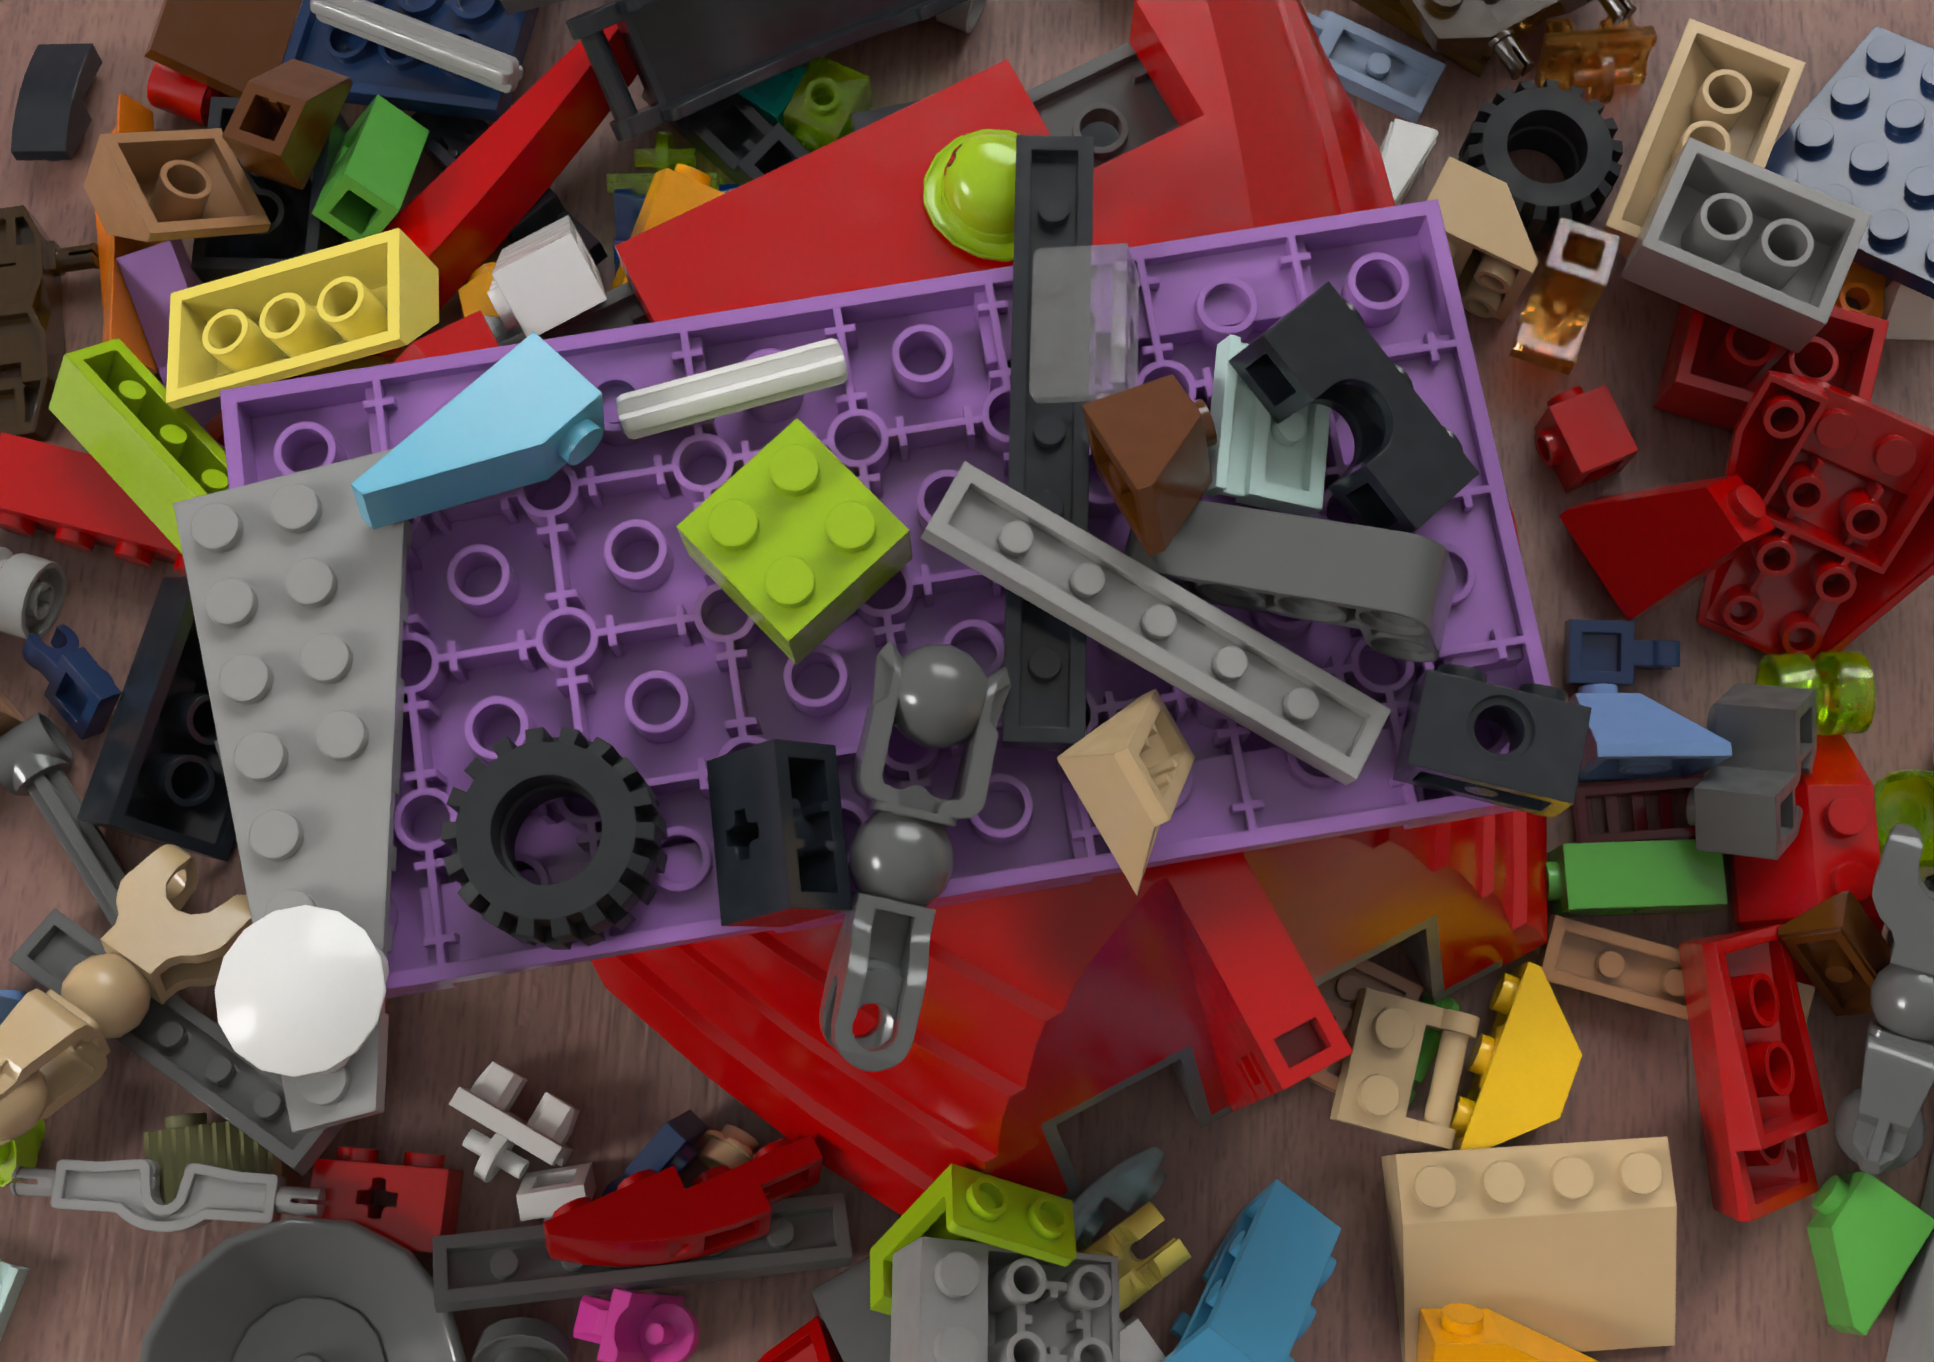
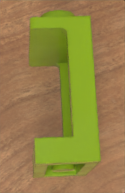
(977, 1209)

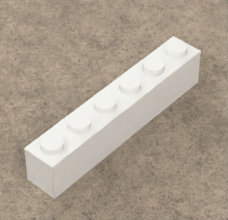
(545, 279)

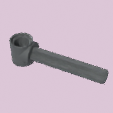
(36, 764)

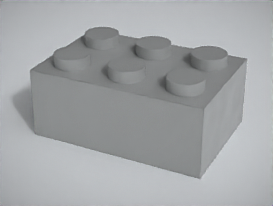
(1746, 245)

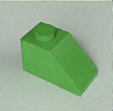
(1862, 1246)

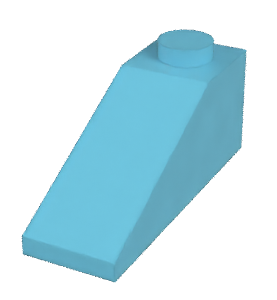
(493, 437)

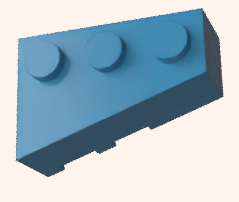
(1260, 1283)

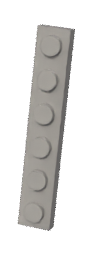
(1156, 624)

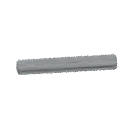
(422, 41)

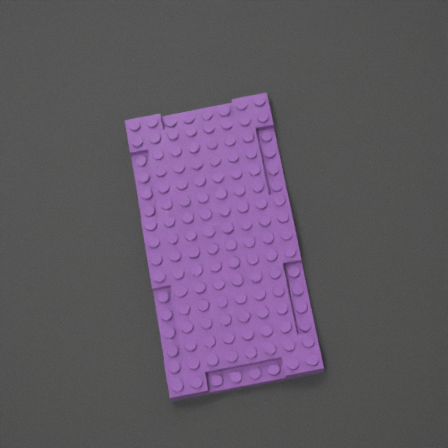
(596, 620)

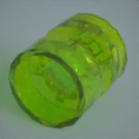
(1841, 683)

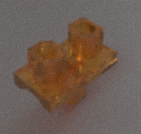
(1595, 57)

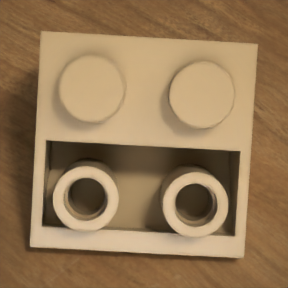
(1484, 239)

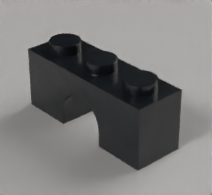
(1402, 454)

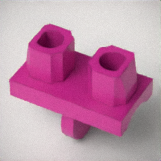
(638, 1326)

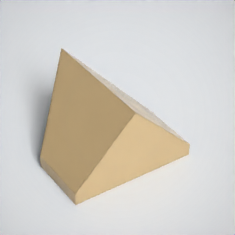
(1131, 778)

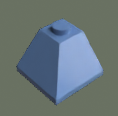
(1642, 739)

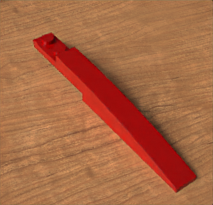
(502, 174)

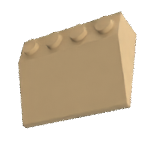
(1541, 1233)

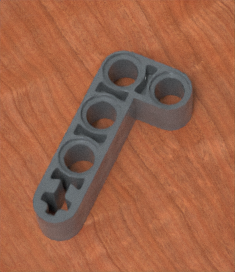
(1314, 570)

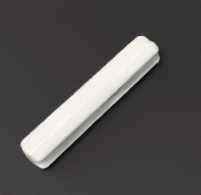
(732, 388)

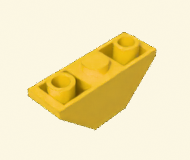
(1520, 1067)

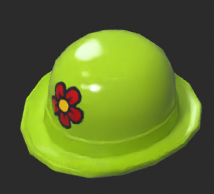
(973, 193)

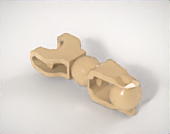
(58, 1042)

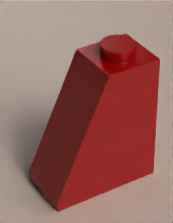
(1665, 537)

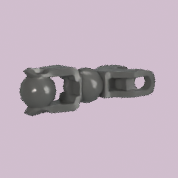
(903, 850)
(1883, 1120)

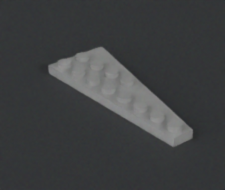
(307, 705)

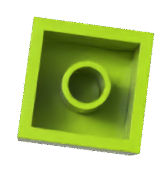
(796, 541)

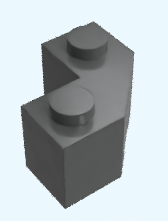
(1750, 798)

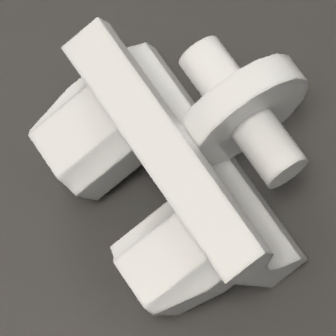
(490, 1104)

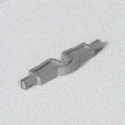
(133, 1193)

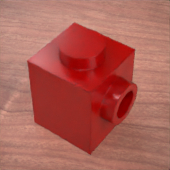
(1583, 437)

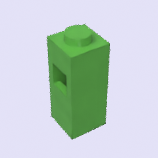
(371, 171)
(1634, 879)

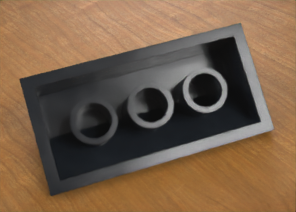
(160, 758)

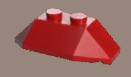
(1830, 855)

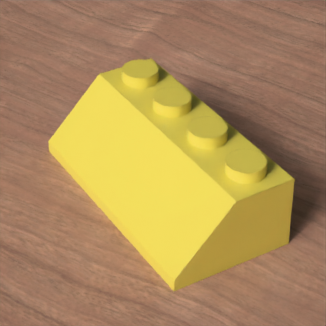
(299, 316)

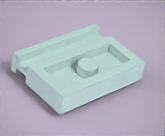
(1254, 456)

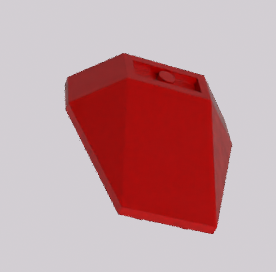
(1847, 511)

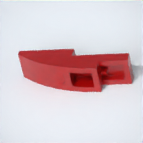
(661, 1222)

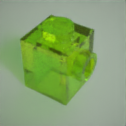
(824, 103)

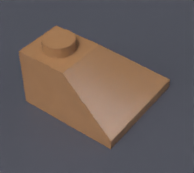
(171, 186)

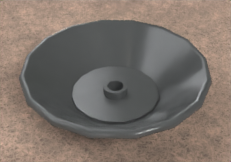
(304, 1297)

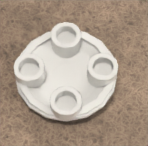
(301, 991)

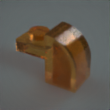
(1563, 295)

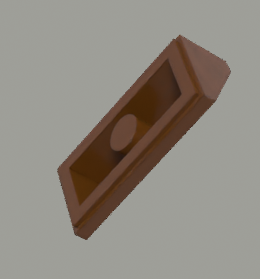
(1838, 951)

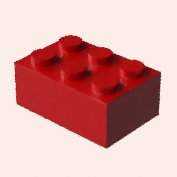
(1718, 366)

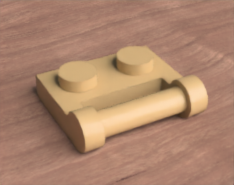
(1381, 1070)

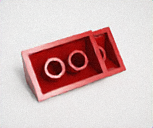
(1751, 1071)

